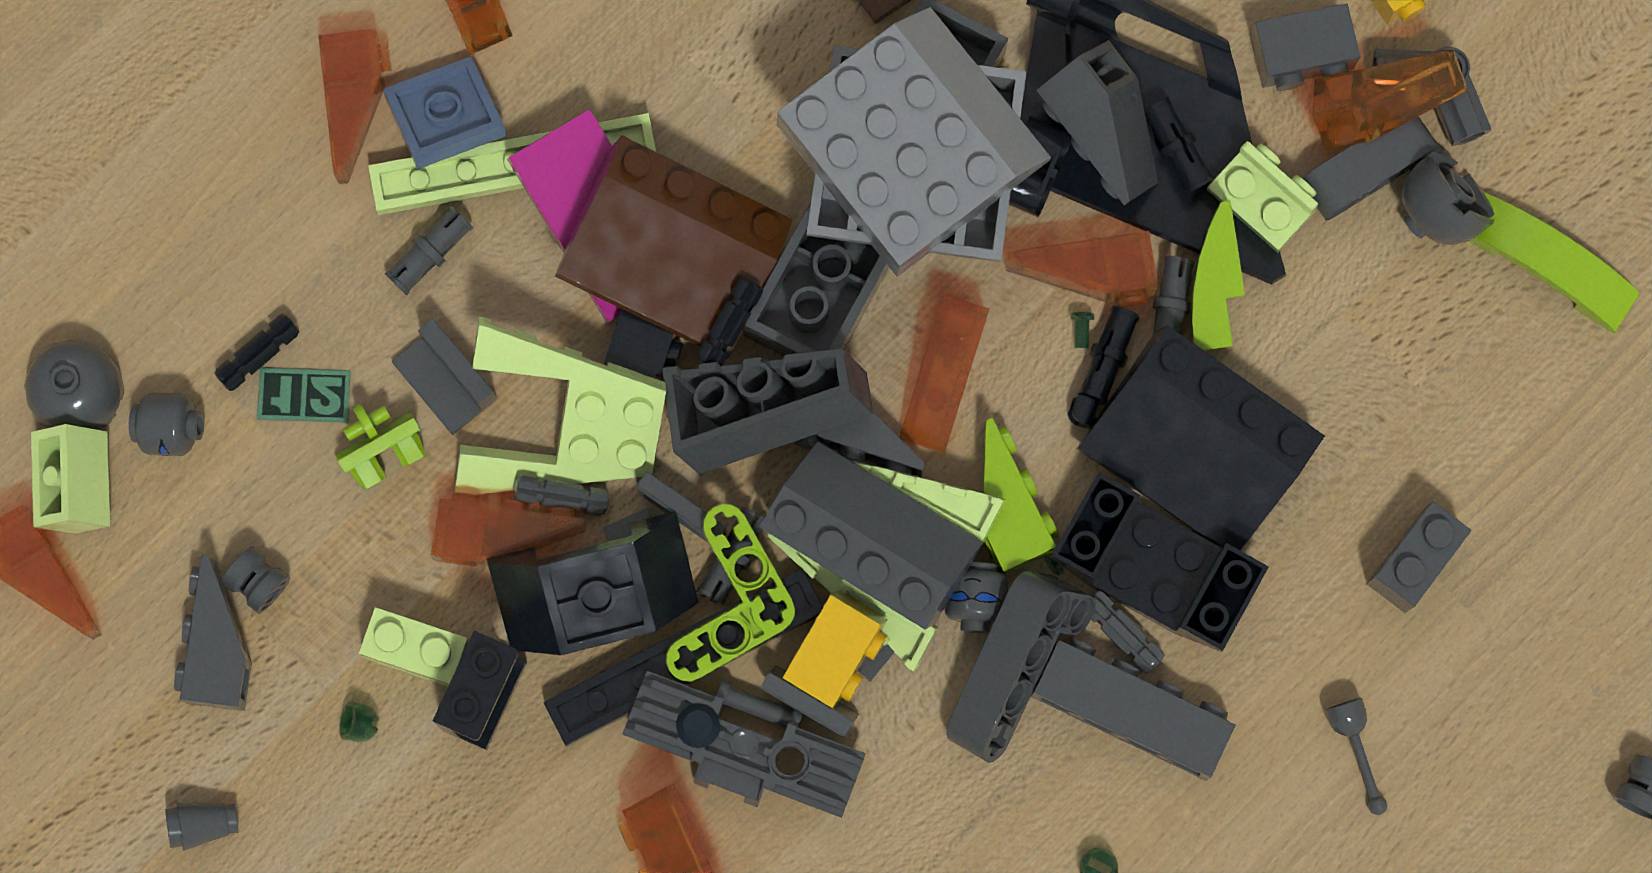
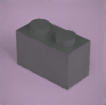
(1304, 46)
(1419, 557)

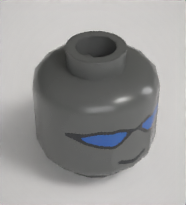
(165, 424)
(978, 598)

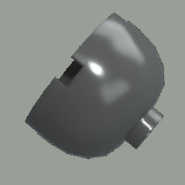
(1443, 202)
(74, 386)

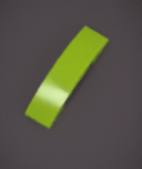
(1559, 263)

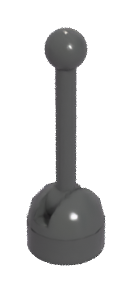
(1349, 720)

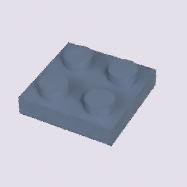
(444, 112)

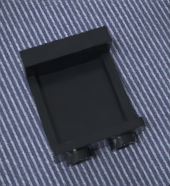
(480, 690)

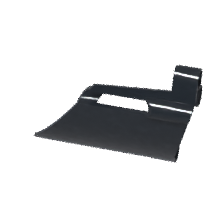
(1204, 105)

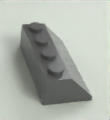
(871, 535)

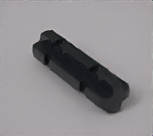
(730, 322)
(256, 352)

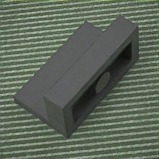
(444, 378)

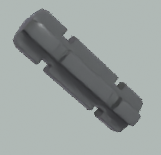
(561, 494)
(1126, 633)

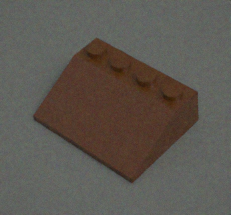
(668, 241)

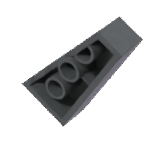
(761, 404)

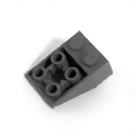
(1105, 115)

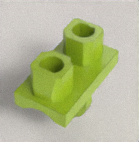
(360, 456)

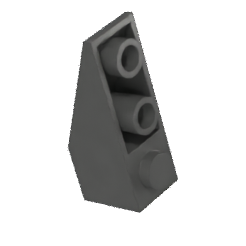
(870, 441)
(216, 656)

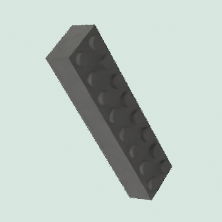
(828, 283)

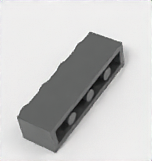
(1133, 709)

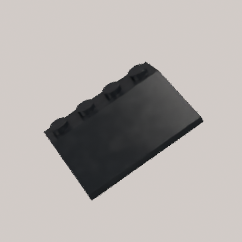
(1200, 440)

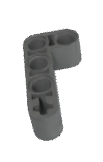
(1013, 660)

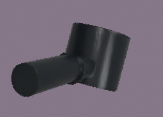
(1083, 411)

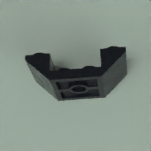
(1158, 565)
(595, 591)

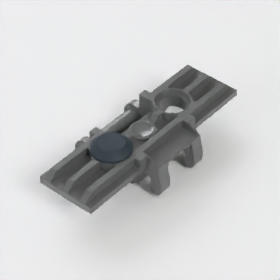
(738, 759)

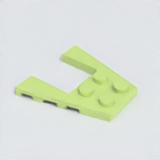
(605, 426)
(962, 506)

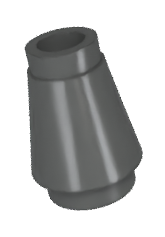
(199, 823)

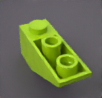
(1019, 531)

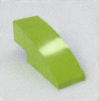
(1215, 280)

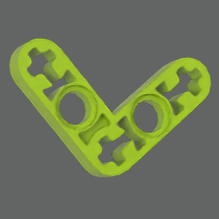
(745, 612)

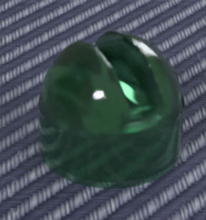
(357, 722)
(1101, 855)

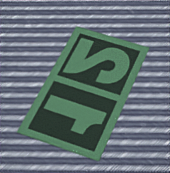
(303, 395)

